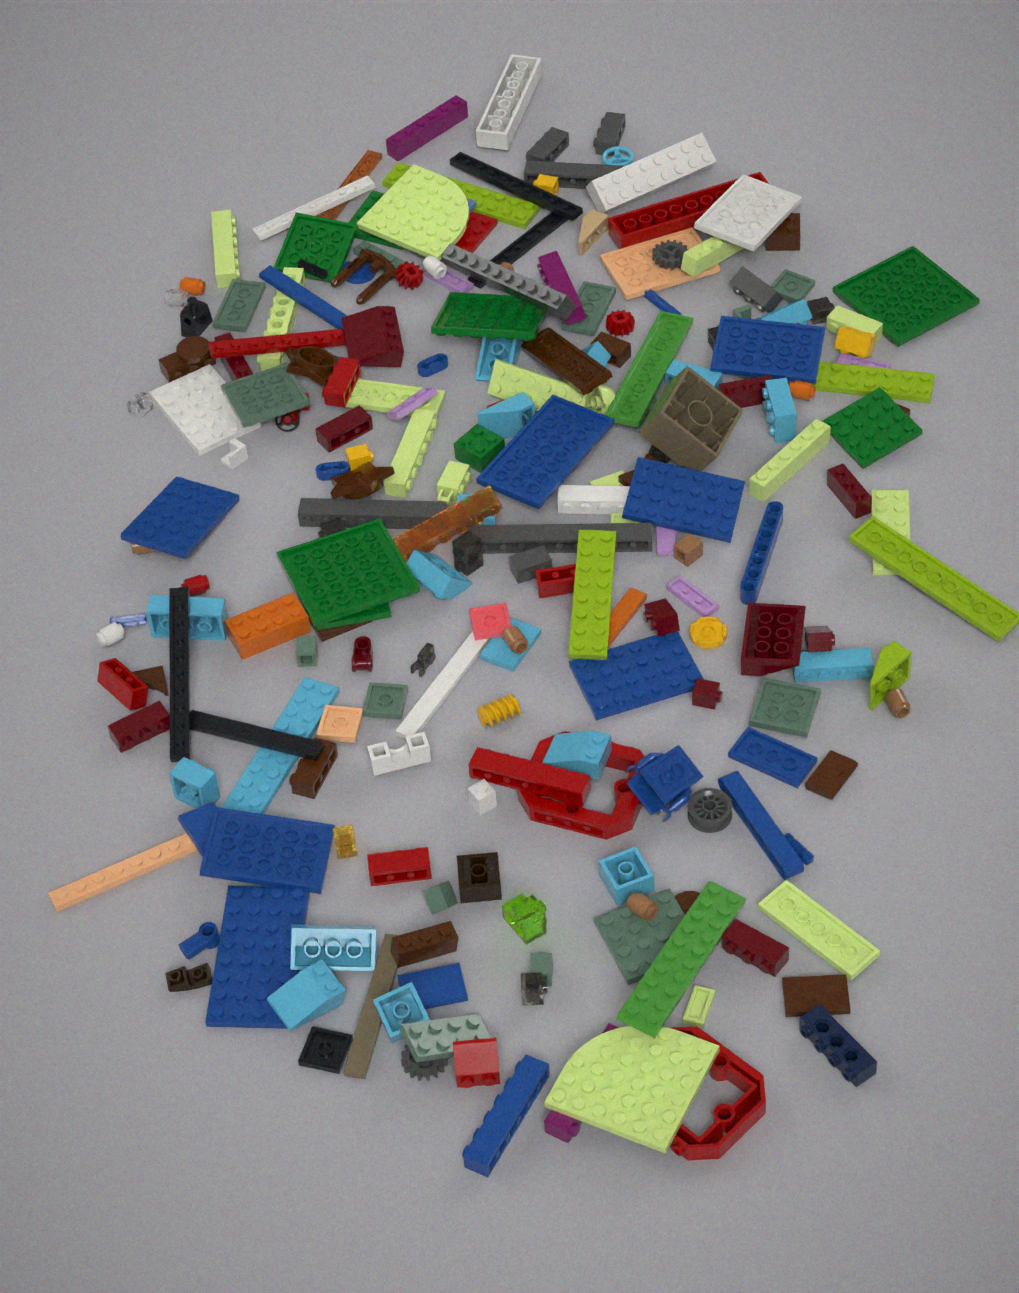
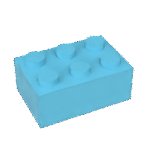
(780, 410)

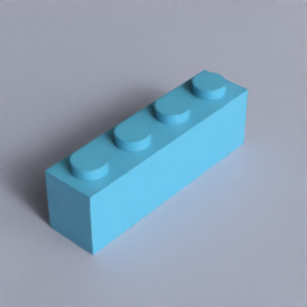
(834, 665)

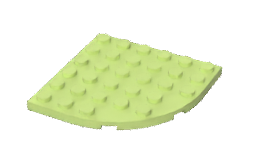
(419, 213)
(634, 1083)

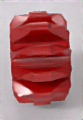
(409, 275)
(620, 323)

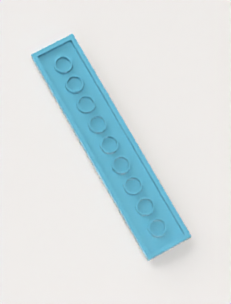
(269, 767)

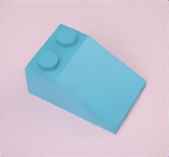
(496, 349)
(580, 752)
(307, 995)

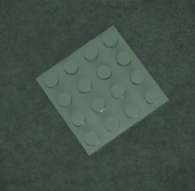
(264, 395)
(636, 941)

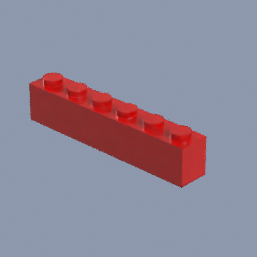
(530, 776)

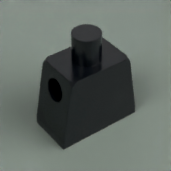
(195, 318)

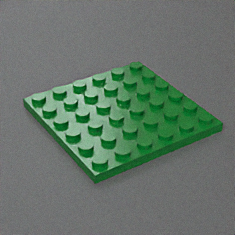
(906, 295)
(488, 317)
(347, 572)

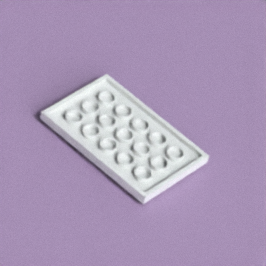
(748, 212)
(200, 410)

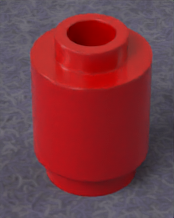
(196, 584)

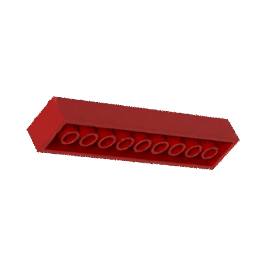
(667, 215)

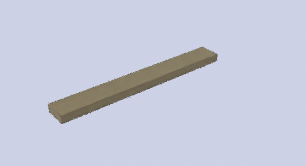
(369, 1021)

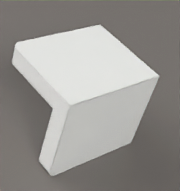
(237, 455)

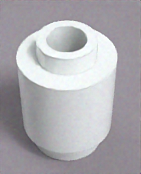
(434, 267)
(110, 634)

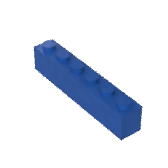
(506, 1115)

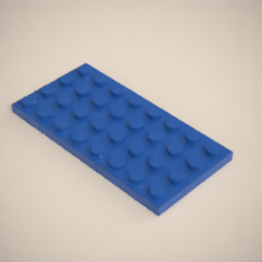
(545, 451)
(254, 955)

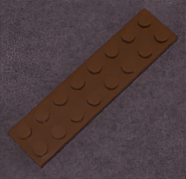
(567, 361)

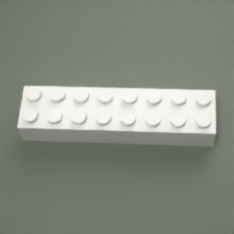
(509, 102)
(651, 174)

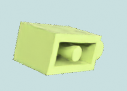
(453, 481)

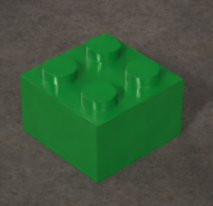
(478, 447)

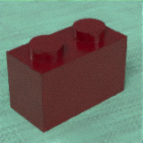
(661, 617)
(819, 638)

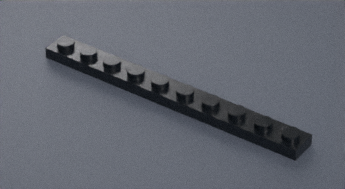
(516, 186)
(179, 673)

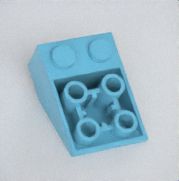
(507, 416)

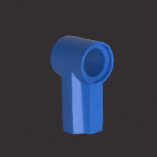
(205, 938)

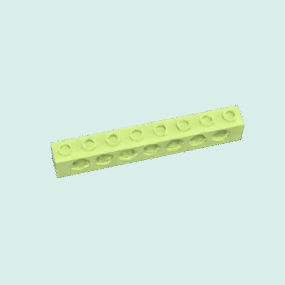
(281, 319)

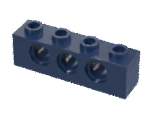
(818, 1021)

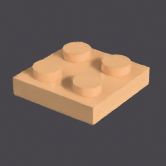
(340, 723)

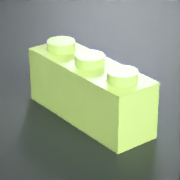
(842, 316)

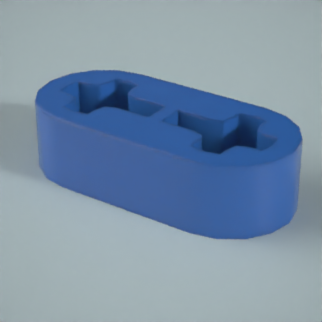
(432, 365)
(332, 469)

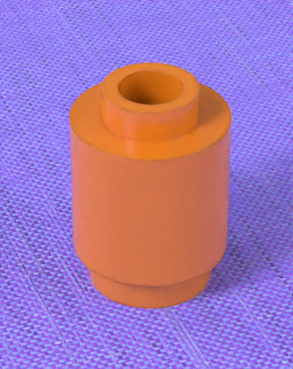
(192, 285)
(802, 390)

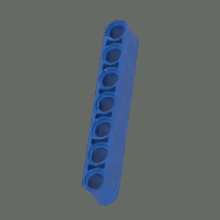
(761, 553)
(761, 825)

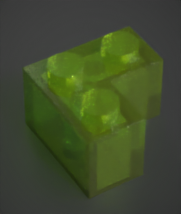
(526, 917)

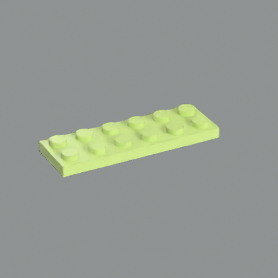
(511, 380)
(386, 396)
(893, 510)
(819, 929)

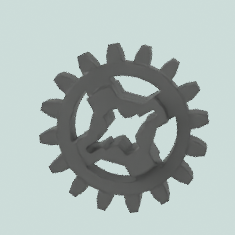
(669, 254)
(421, 1069)

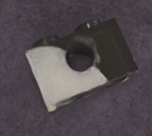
(467, 553)

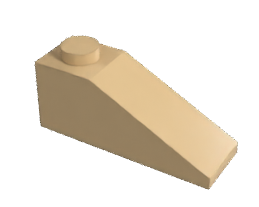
(592, 228)

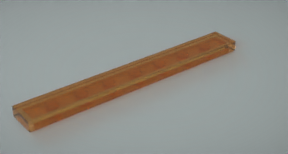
(362, 169)

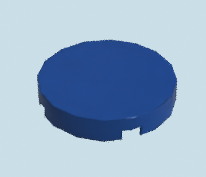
(362, 275)

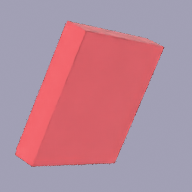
(489, 621)

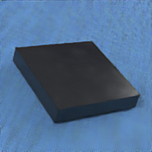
(325, 1050)

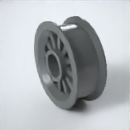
(709, 810)

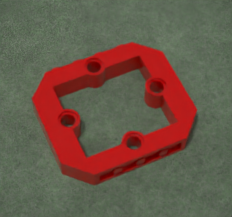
(583, 820)
(739, 1116)

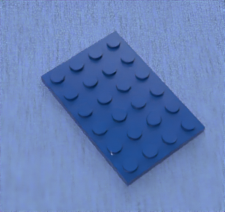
(768, 348)
(683, 499)
(180, 517)
(636, 675)
(267, 850)

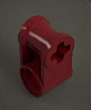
(362, 654)

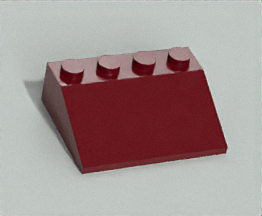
(374, 337)
(771, 638)

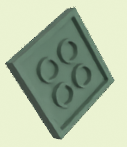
(785, 707)

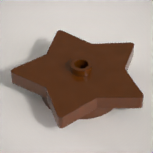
(311, 362)
(360, 482)

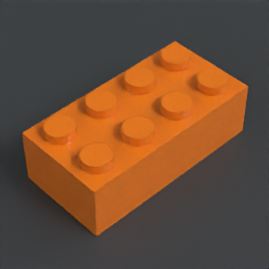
(267, 626)

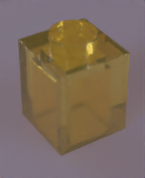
(345, 841)

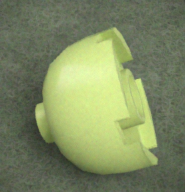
(600, 399)

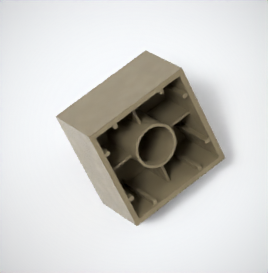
(690, 421)

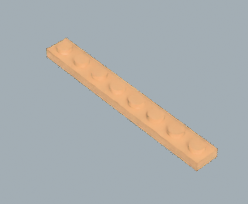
(121, 872)

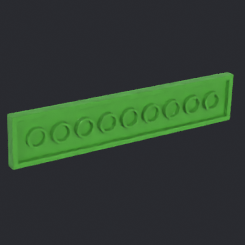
(649, 369)
(681, 959)

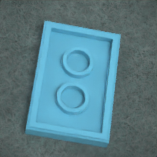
(499, 653)

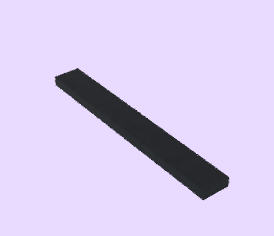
(525, 242)
(255, 735)

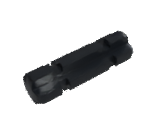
(312, 269)

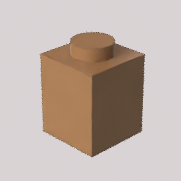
(688, 549)

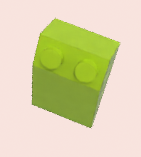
(890, 672)

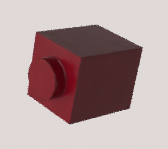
(706, 694)

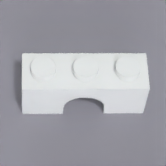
(413, 753)

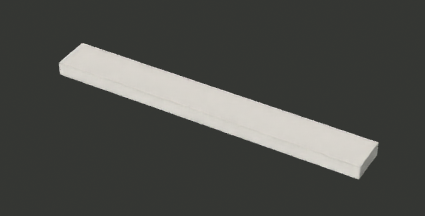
(314, 207)
(442, 686)

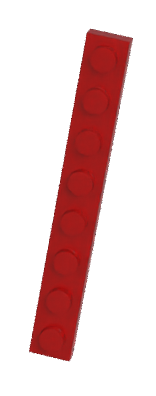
(275, 343)

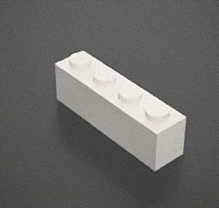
(591, 499)

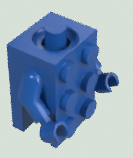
(663, 780)

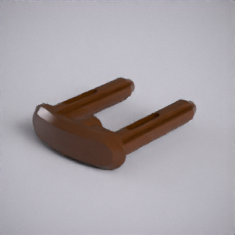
(376, 263)

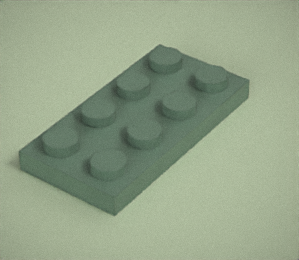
(595, 302)
(239, 305)
(435, 1038)

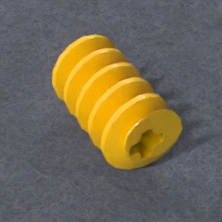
(498, 710)

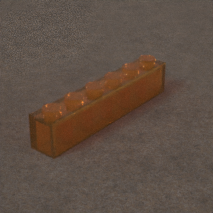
(449, 523)

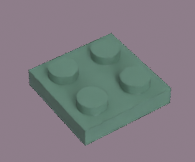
(793, 286)
(385, 700)

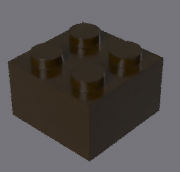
(479, 877)

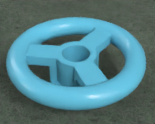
(618, 159)

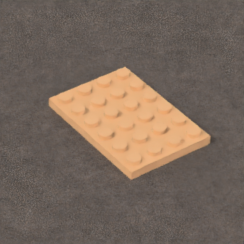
(636, 272)

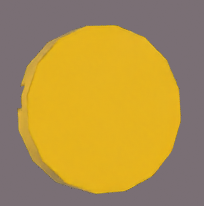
(708, 632)

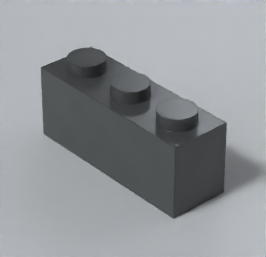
(610, 132)
(549, 146)
(755, 290)

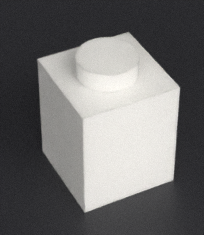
(482, 797)

